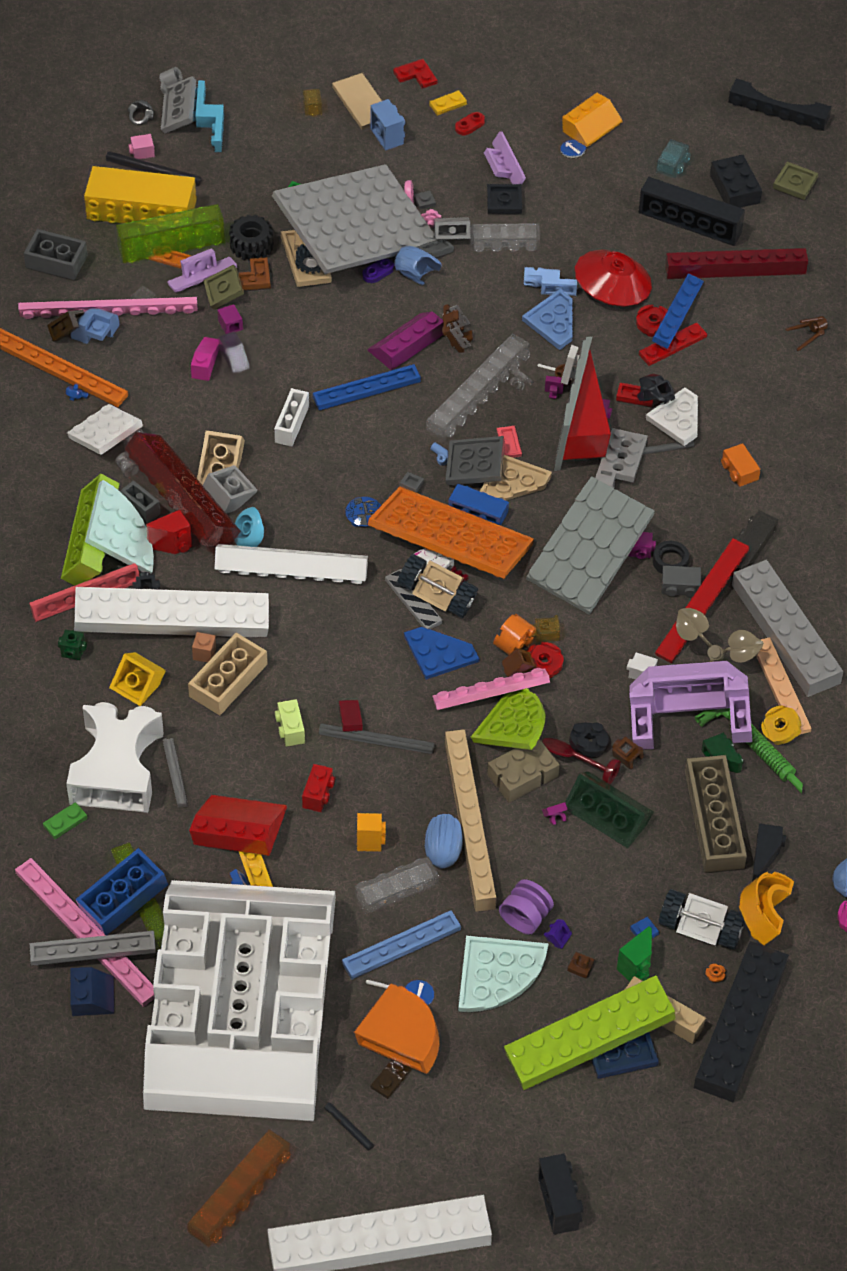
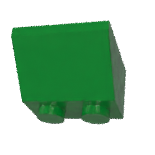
(636, 956)

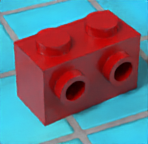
(317, 788)

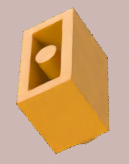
(370, 832)

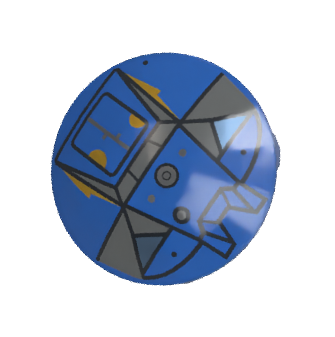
(360, 510)

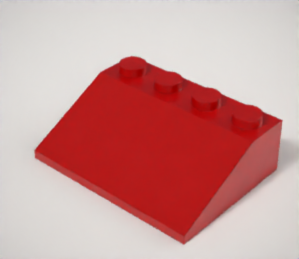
(237, 824)

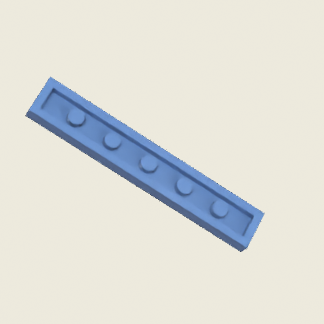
(401, 944)

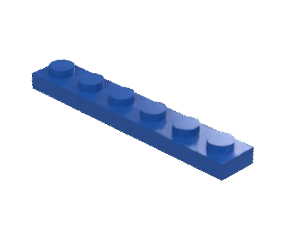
(677, 311)
(366, 387)

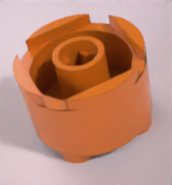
(515, 634)

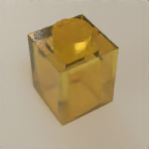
(312, 102)

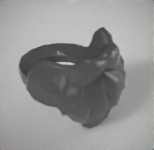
(140, 104)

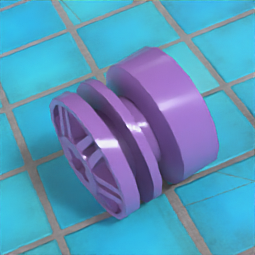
(526, 906)

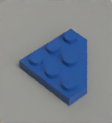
(439, 652)

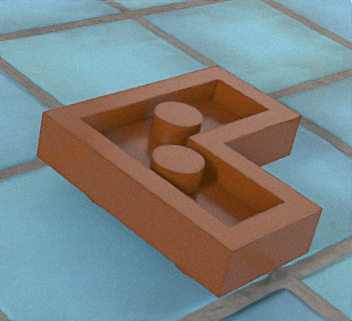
(258, 277)

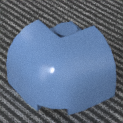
(95, 324)

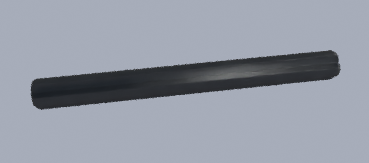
(147, 166)

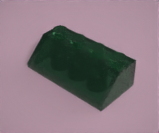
(607, 809)

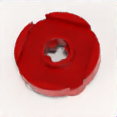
(644, 317)
(553, 656)

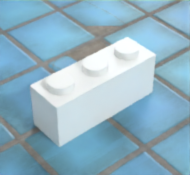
(291, 417)

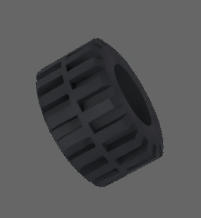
(251, 247)

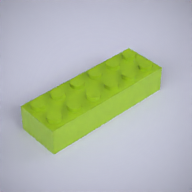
(82, 559)

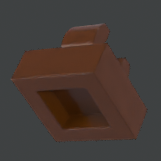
(580, 965)

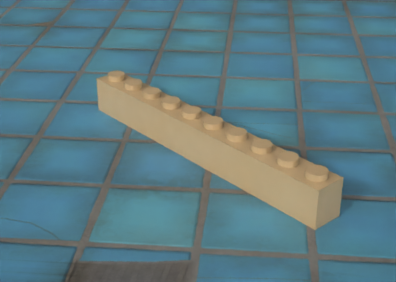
(470, 820)

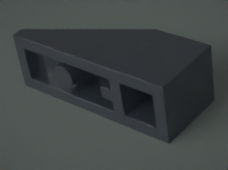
(767, 847)

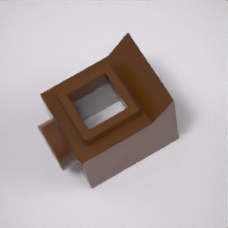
(627, 751)

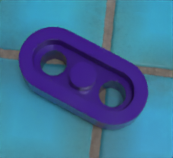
(378, 270)

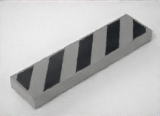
(418, 607)

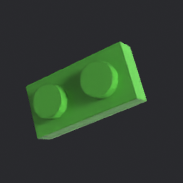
(65, 820)

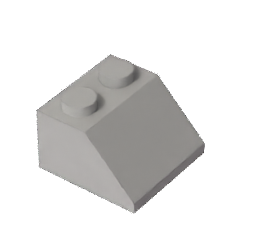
(229, 488)

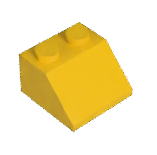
(136, 678)

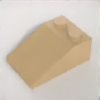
(219, 452)

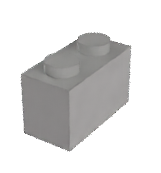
(452, 228)

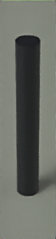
(361, 1138)

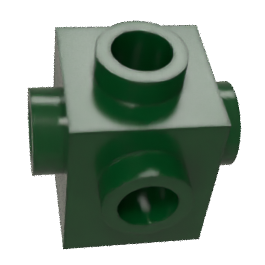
(72, 644)

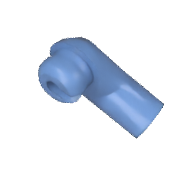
(442, 453)

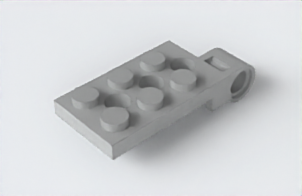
(178, 99)
(615, 449)

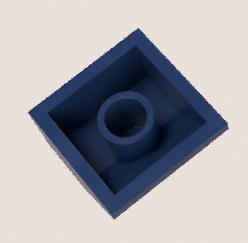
(91, 992)

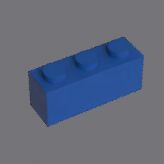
(479, 504)

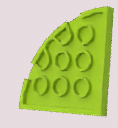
(513, 721)

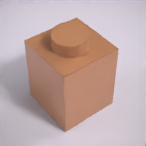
(204, 647)

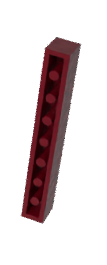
(736, 263)

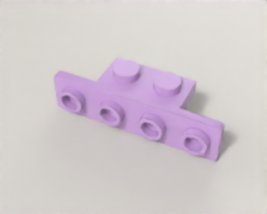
(504, 161)
(199, 268)

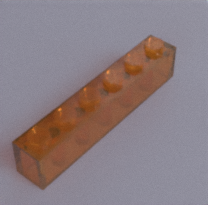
(238, 1188)

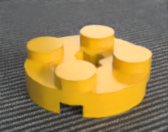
(788, 732)

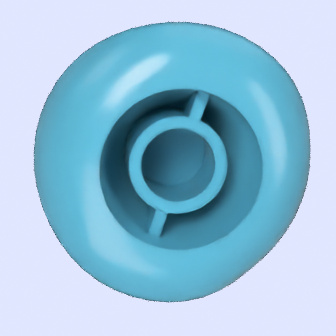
(251, 528)

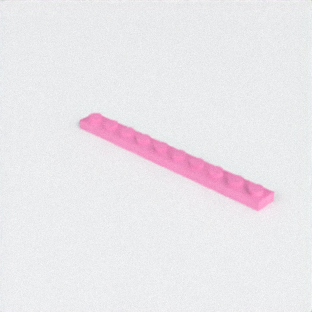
(118, 307)
(83, 927)

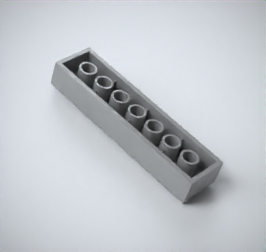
(787, 628)

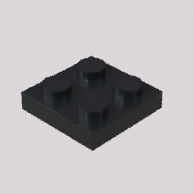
(504, 198)

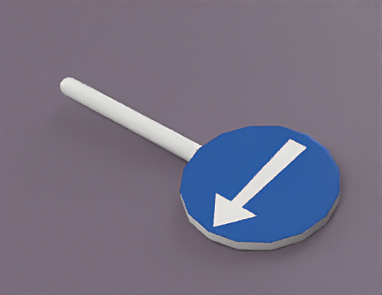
(572, 149)
(418, 987)

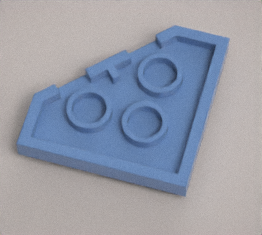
(552, 319)

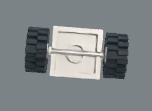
(702, 919)

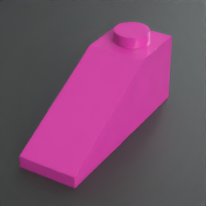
(204, 359)

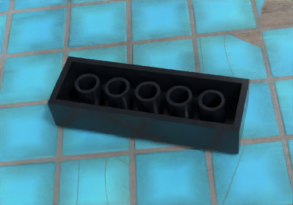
(691, 211)

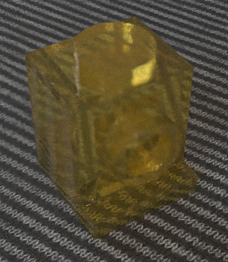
(547, 629)

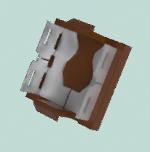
(454, 325)

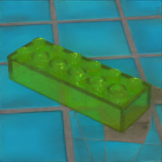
(170, 232)

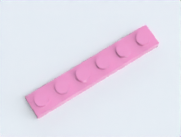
(489, 689)

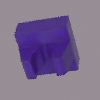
(558, 933)

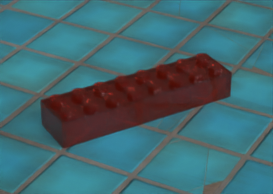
(182, 489)

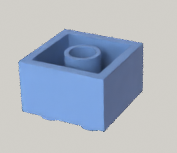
(387, 124)

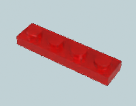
(680, 341)

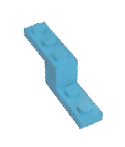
(209, 116)

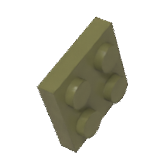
(795, 180)
(223, 287)

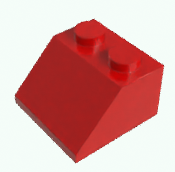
(170, 533)

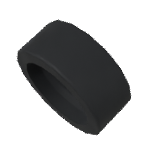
(670, 546)

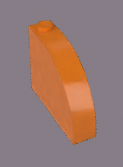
(401, 1029)

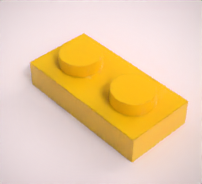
(448, 102)

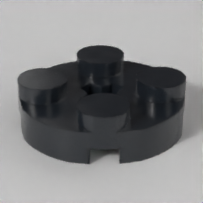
(589, 730)

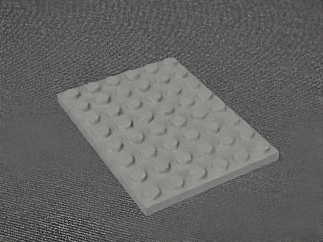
(353, 218)

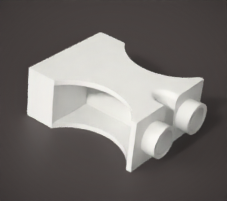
(111, 770)

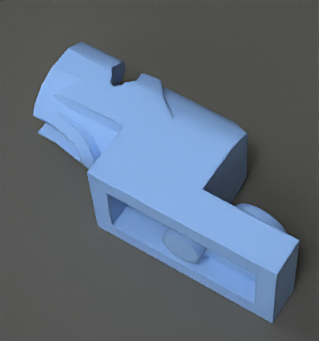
(549, 281)

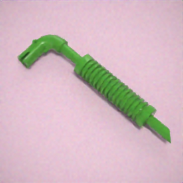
(759, 745)

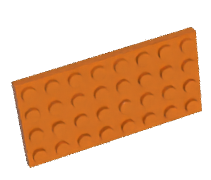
(451, 532)

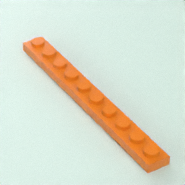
(62, 369)

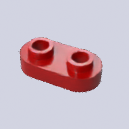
(469, 123)

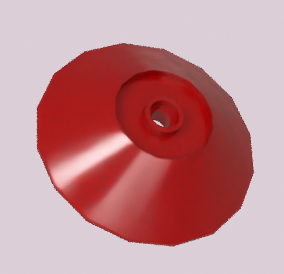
(613, 278)

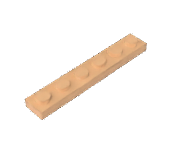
(780, 682)

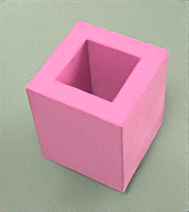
(141, 146)

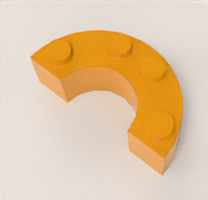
(758, 905)

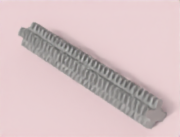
(175, 772)

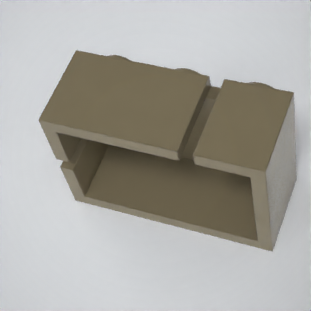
(522, 770)

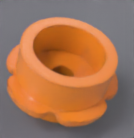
(715, 977)

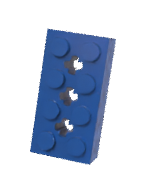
(122, 891)

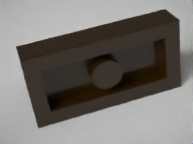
(64, 324)

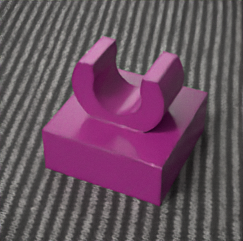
(554, 386)
(555, 810)

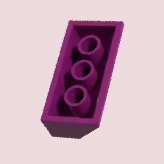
(408, 339)

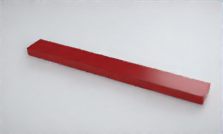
(705, 595)

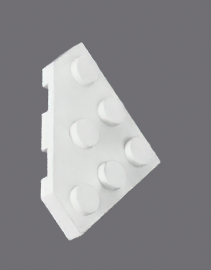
(677, 417)

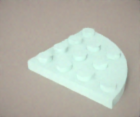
(119, 529)
(498, 971)

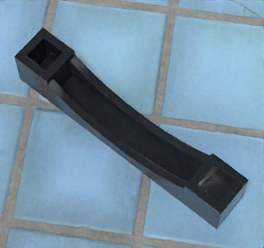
(811, 115)

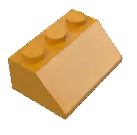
(591, 120)

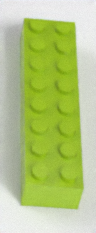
(590, 1032)

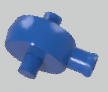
(75, 392)

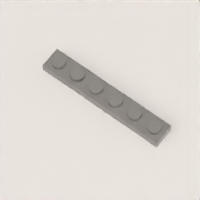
(92, 948)

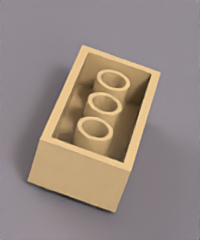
(227, 673)

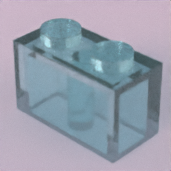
(673, 159)

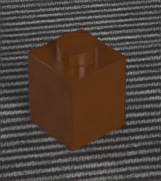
(518, 662)

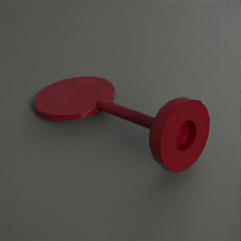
(563, 749)

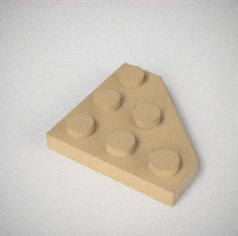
(517, 480)

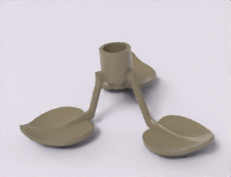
(742, 643)

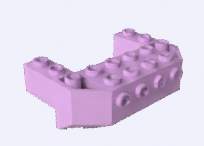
(690, 689)

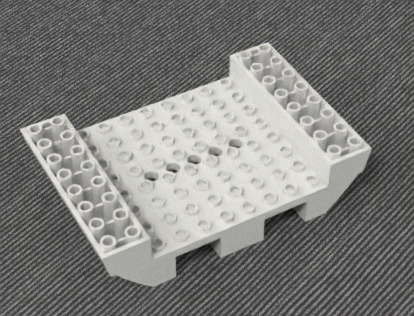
(191, 1049)

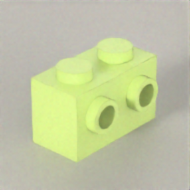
(291, 723)

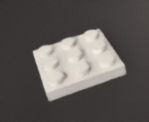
(104, 429)

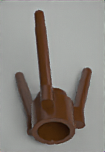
(816, 325)

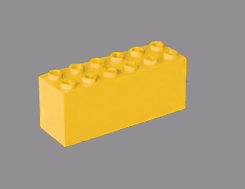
(136, 195)

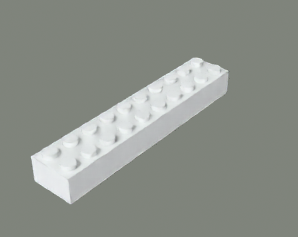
(171, 612)
(381, 1236)

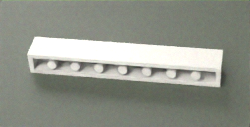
(291, 562)

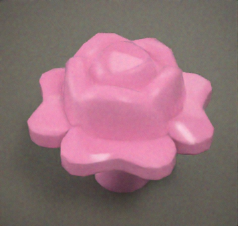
(429, 217)

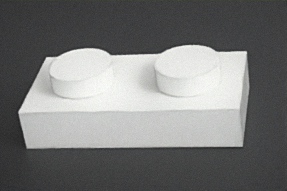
(569, 370)

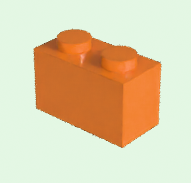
(740, 465)

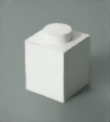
(639, 664)

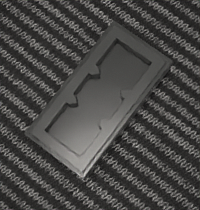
(437, 247)

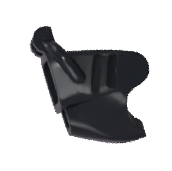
(652, 387)

